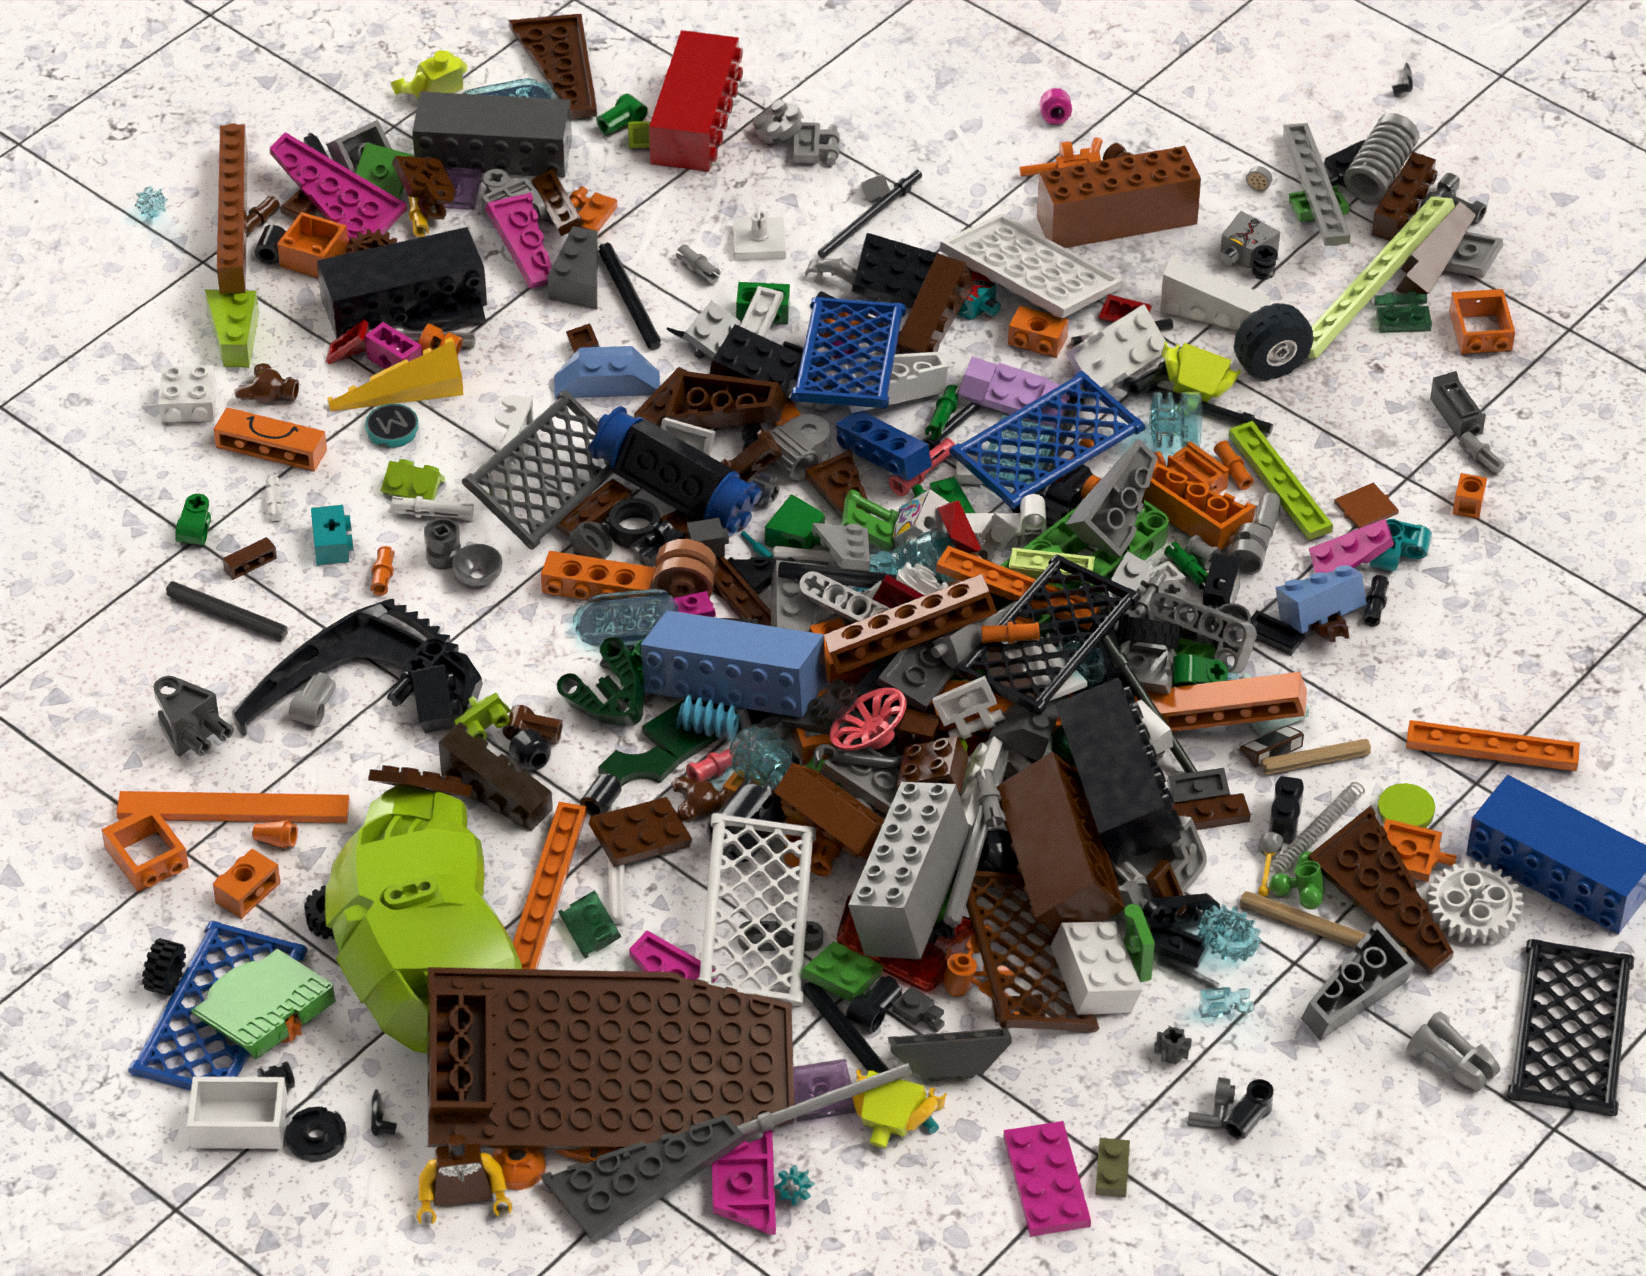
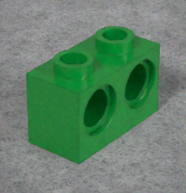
(746, 293)

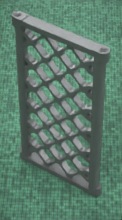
(515, 450)

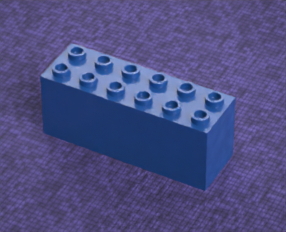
(1560, 853)

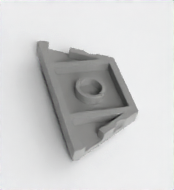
(1151, 664)

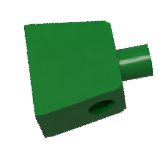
(793, 525)

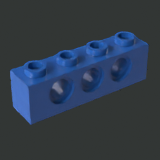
(883, 445)

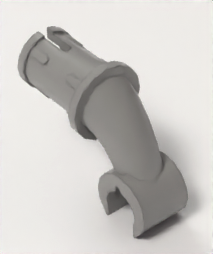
(833, 266)

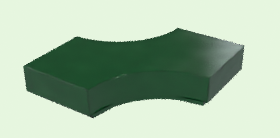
(650, 765)

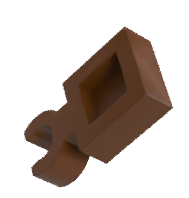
(582, 337)
(1333, 628)

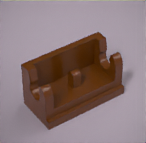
(756, 456)

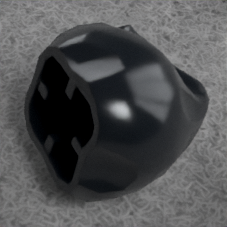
(997, 853)

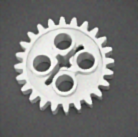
(1487, 917)

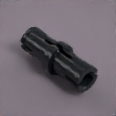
(1375, 600)

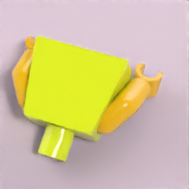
(894, 1108)

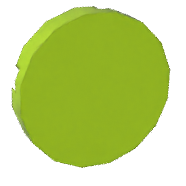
(1407, 804)

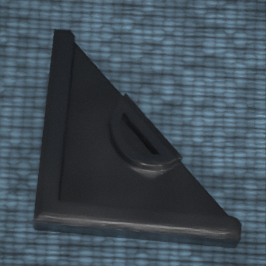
(756, 571)

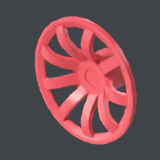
(875, 728)

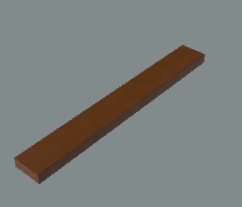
(728, 581)

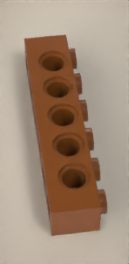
(910, 624)

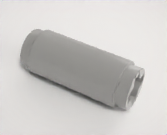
(1268, 511)

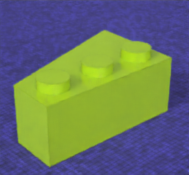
(234, 325)

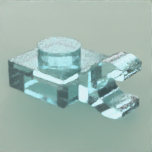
(1221, 1001)

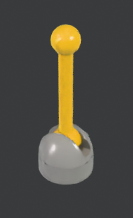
(1270, 846)

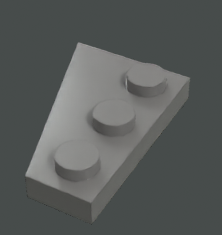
(846, 543)

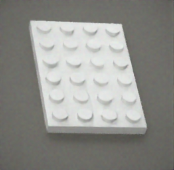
(1031, 265)

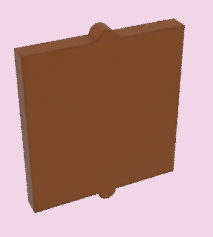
(1366, 506)

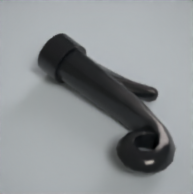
(450, 320)

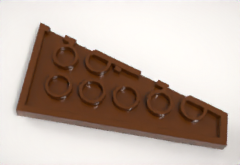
(1377, 881)

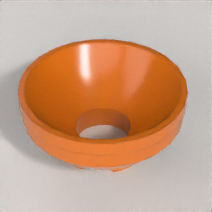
(523, 1172)

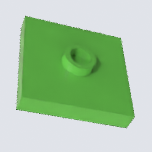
(377, 168)

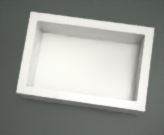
(1096, 967)
(237, 1112)

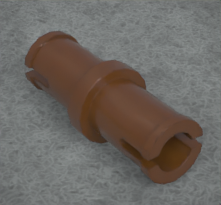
(258, 215)

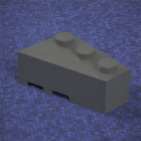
(575, 270)

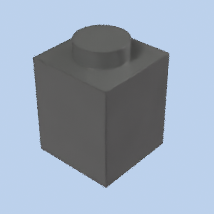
(710, 534)

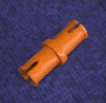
(1234, 464)
(382, 570)
(1010, 633)

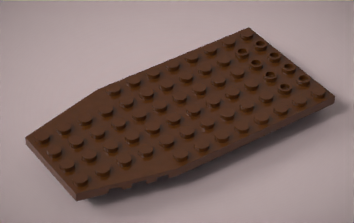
(597, 1057)

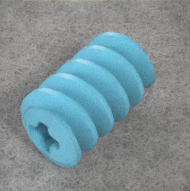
(708, 718)

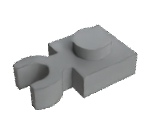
(996, 535)

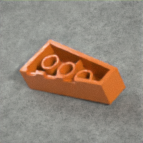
(1197, 508)

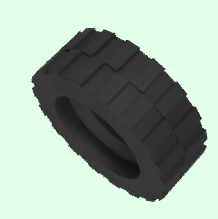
(1148, 631)

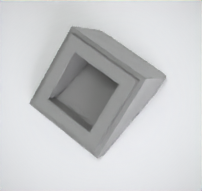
(875, 187)

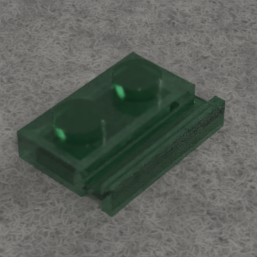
(590, 924)

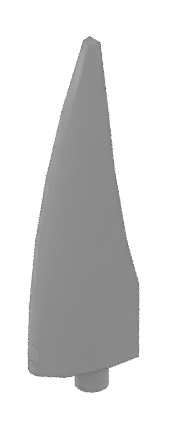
(960, 643)

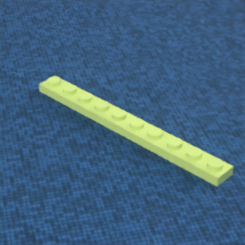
(1378, 272)

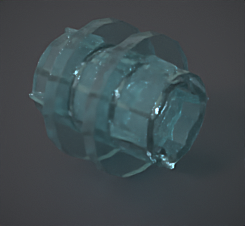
(760, 756)

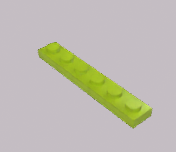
(1280, 480)

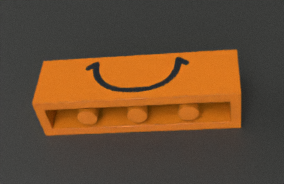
(270, 439)

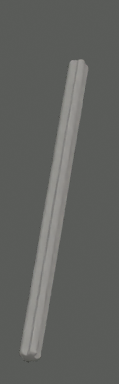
(972, 853)

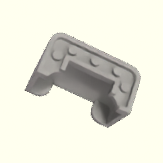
(1185, 856)

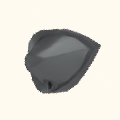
(591, 540)

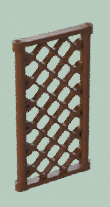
(993, 959)

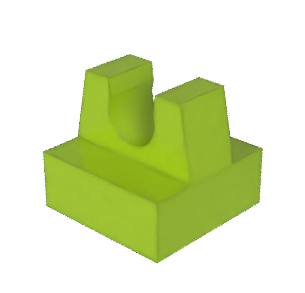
(639, 134)

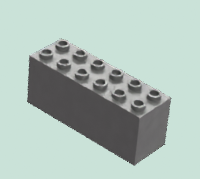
(494, 132)

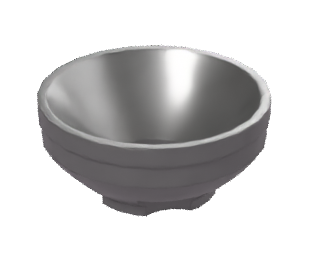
(477, 558)

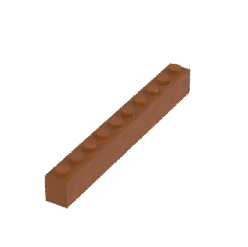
(232, 209)

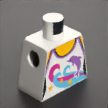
(918, 517)

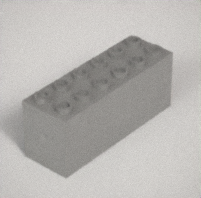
(909, 870)

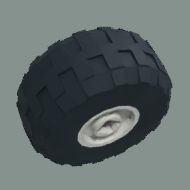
(1273, 341)

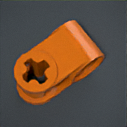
(819, 855)

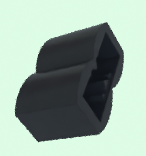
(1286, 808)

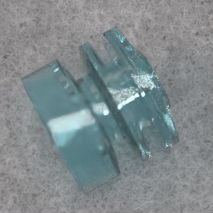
(1176, 419)
(925, 551)

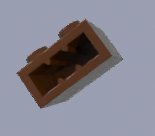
(935, 762)

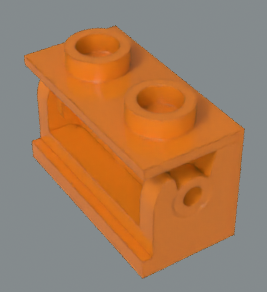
(1199, 467)

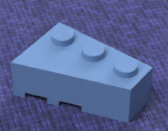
(1320, 596)

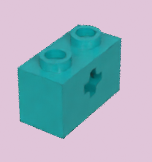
(330, 534)

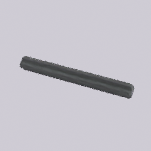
(226, 610)

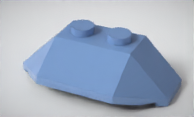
(607, 373)

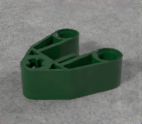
(618, 699)

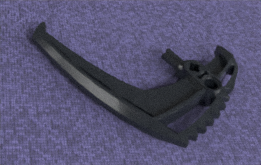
(365, 636)

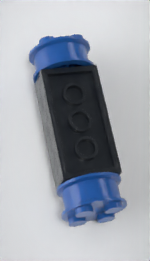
(674, 470)

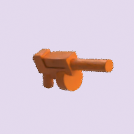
(1066, 158)

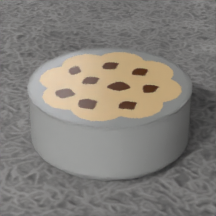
(1259, 178)

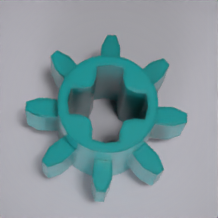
(799, 1178)

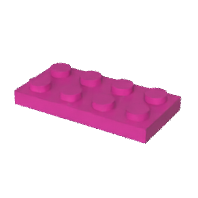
(1046, 1178)

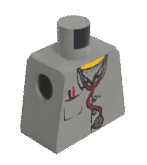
(1243, 237)

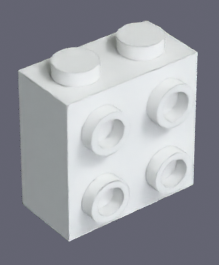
(187, 394)

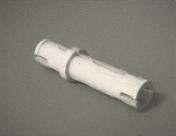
(425, 507)

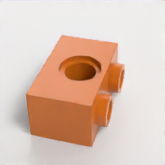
(1038, 331)
(246, 883)

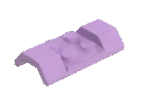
(1006, 388)

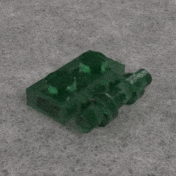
(1402, 319)

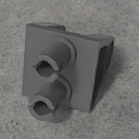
(189, 716)

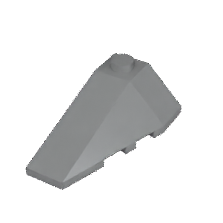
(1111, 508)

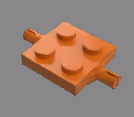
(1417, 848)

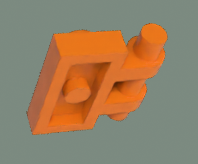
(594, 210)

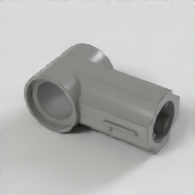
(310, 706)

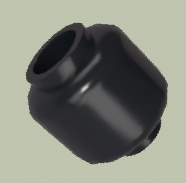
(530, 750)

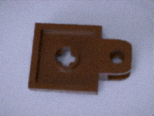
(427, 181)

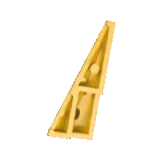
(424, 378)

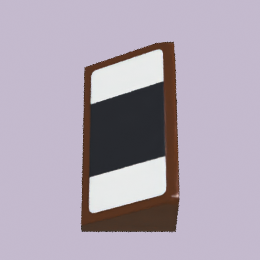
(1273, 744)

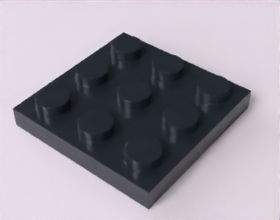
(891, 270)

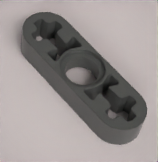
(811, 944)

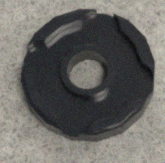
(321, 1147)

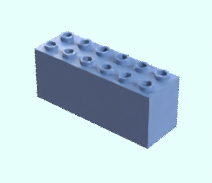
(734, 663)

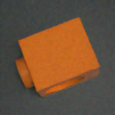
(1469, 495)

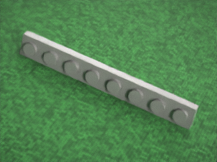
(1316, 184)

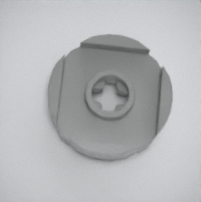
(779, 121)

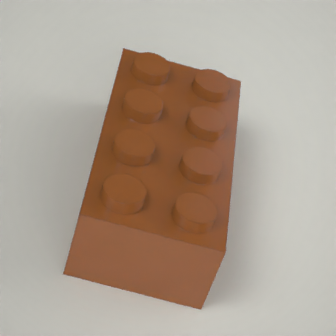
(830, 808)

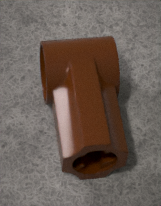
(523, 718)

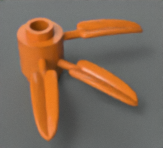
(962, 970)

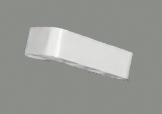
(1029, 522)
(847, 607)

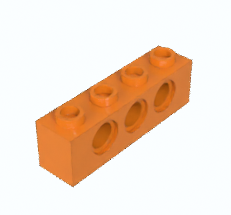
(588, 576)

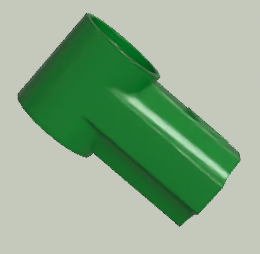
(625, 110)

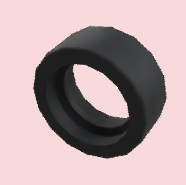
(631, 509)

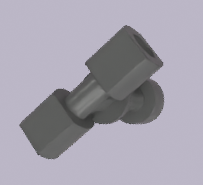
(1447, 189)

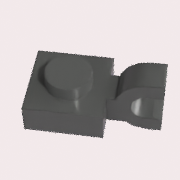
(918, 1007)

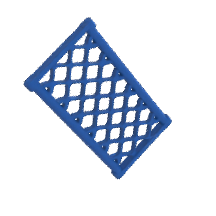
(869, 396)
(1061, 466)
(188, 988)

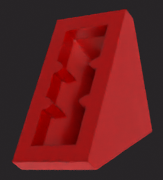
(1117, 307)
(349, 343)
(958, 527)

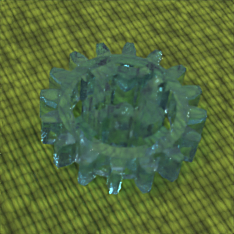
(1229, 933)

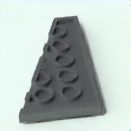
(632, 1178)

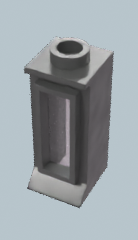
(1456, 405)

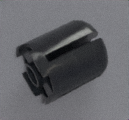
(747, 803)

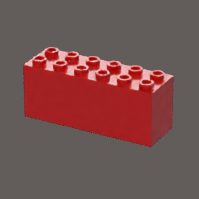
(695, 101)

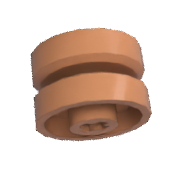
(684, 568)

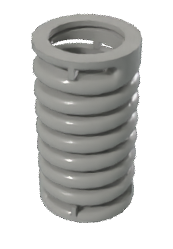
(1381, 157)

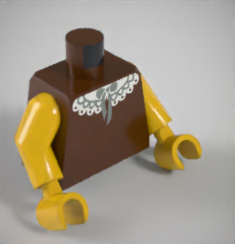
(460, 1176)

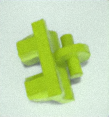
(484, 714)

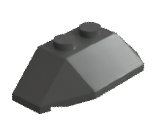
(951, 1053)

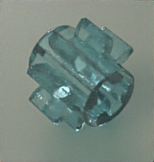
(151, 202)

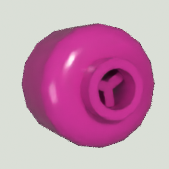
(1055, 106)

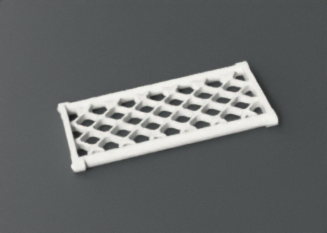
(808, 835)

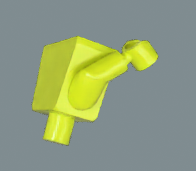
(437, 74)
(1198, 371)

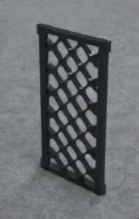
(1072, 657)
(1549, 1097)

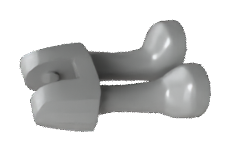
(1471, 1069)

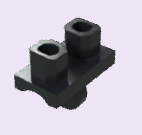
(657, 536)

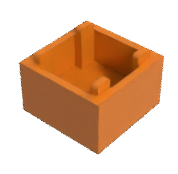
(311, 240)

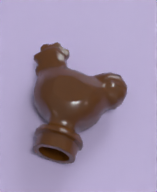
(268, 386)
(701, 798)

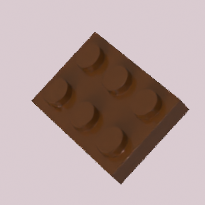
(427, 781)
(640, 831)

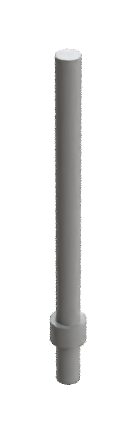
(767, 1121)

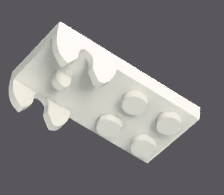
(1118, 349)
(514, 423)

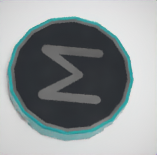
(392, 425)

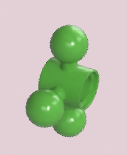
(1307, 879)

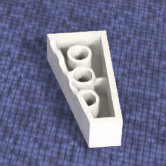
(1207, 298)
(911, 377)

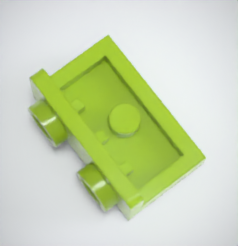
(410, 481)

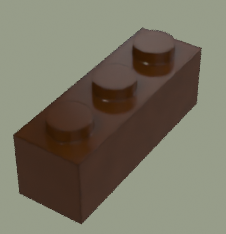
(249, 558)

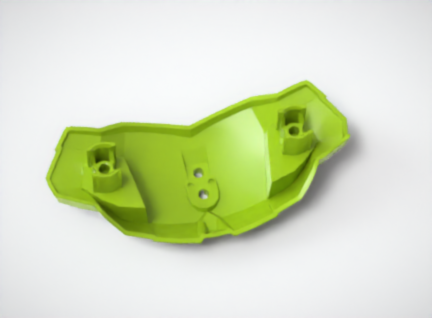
(396, 929)

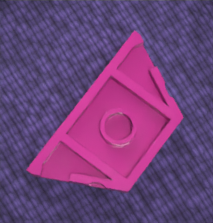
(745, 1185)

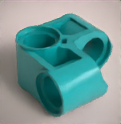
(1408, 540)

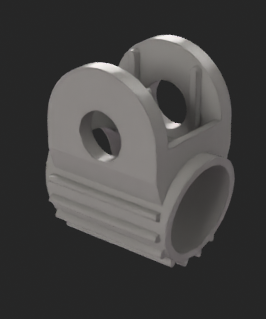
(797, 445)

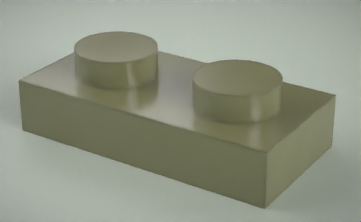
(1112, 1167)

